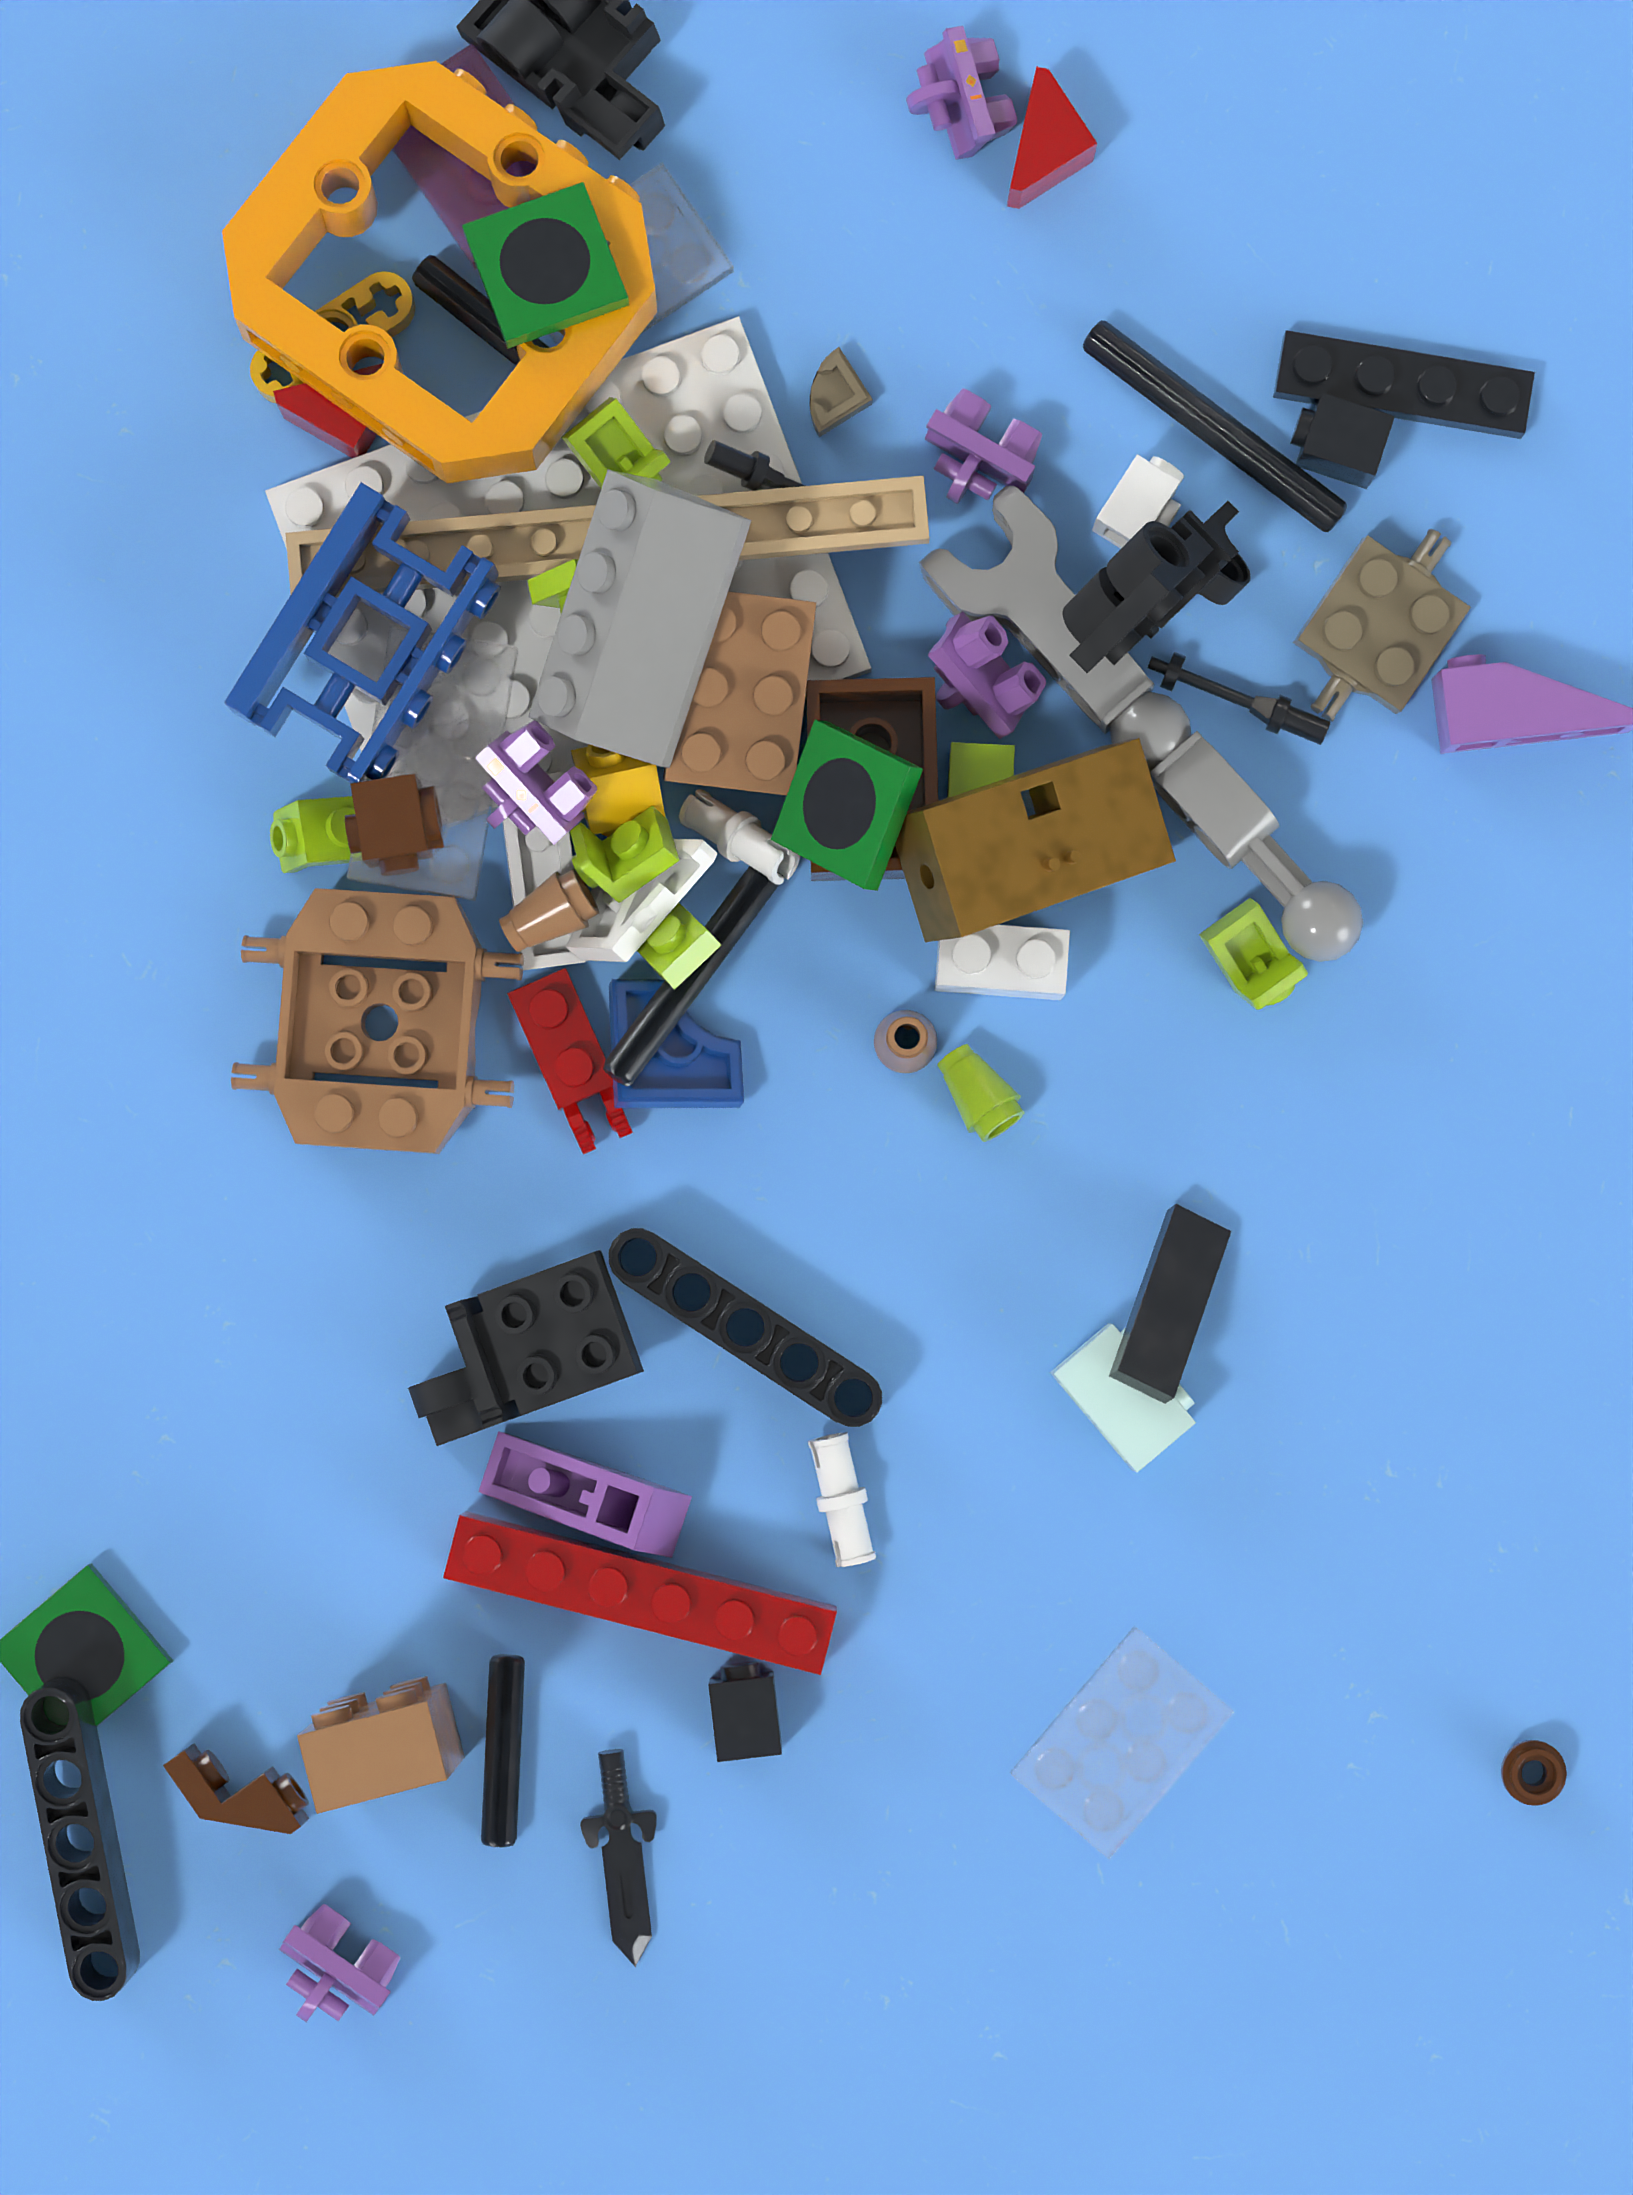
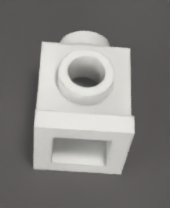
(1139, 497)

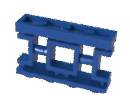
(317, 610)

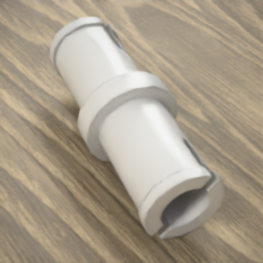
(738, 836)
(842, 1499)

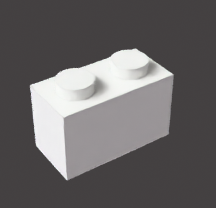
(1005, 962)

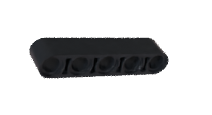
(713, 1320)
(68, 1866)

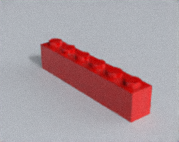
(640, 1592)

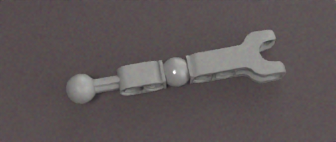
(1186, 771)

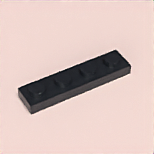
(1406, 384)

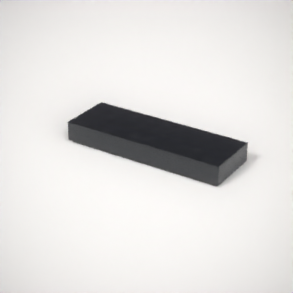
(1170, 1304)

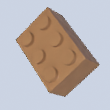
(749, 698)
(380, 1746)

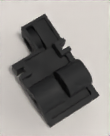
(574, 60)
(1152, 583)
(530, 1348)

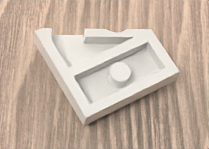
(626, 925)

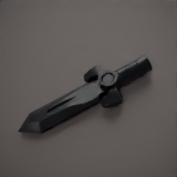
(622, 1857)

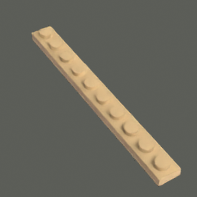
(536, 541)

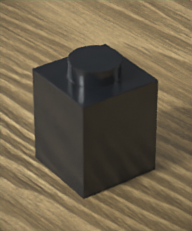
(1342, 439)
(745, 1713)

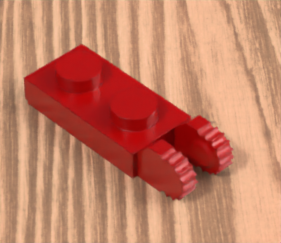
(567, 1052)

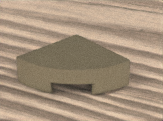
(836, 393)

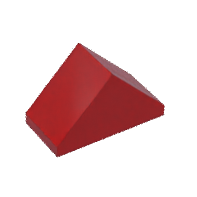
(1051, 143)
(324, 419)

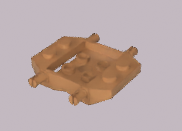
(327, 1012)

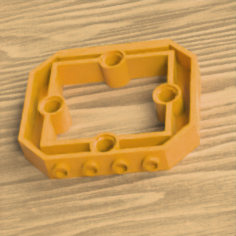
(293, 213)

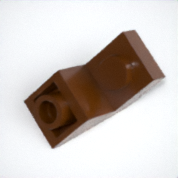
(263, 1803)

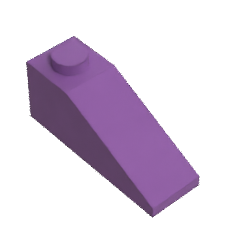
(1512, 706)
(585, 1495)

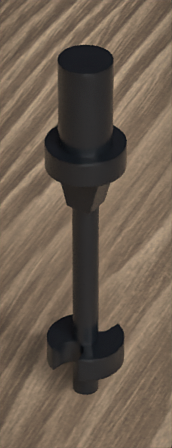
(751, 469)
(1274, 712)

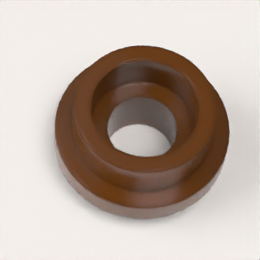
(1551, 1781)

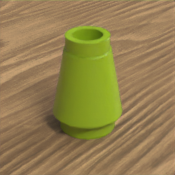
(981, 1095)

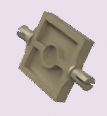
(1381, 625)

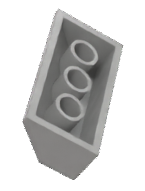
(639, 618)

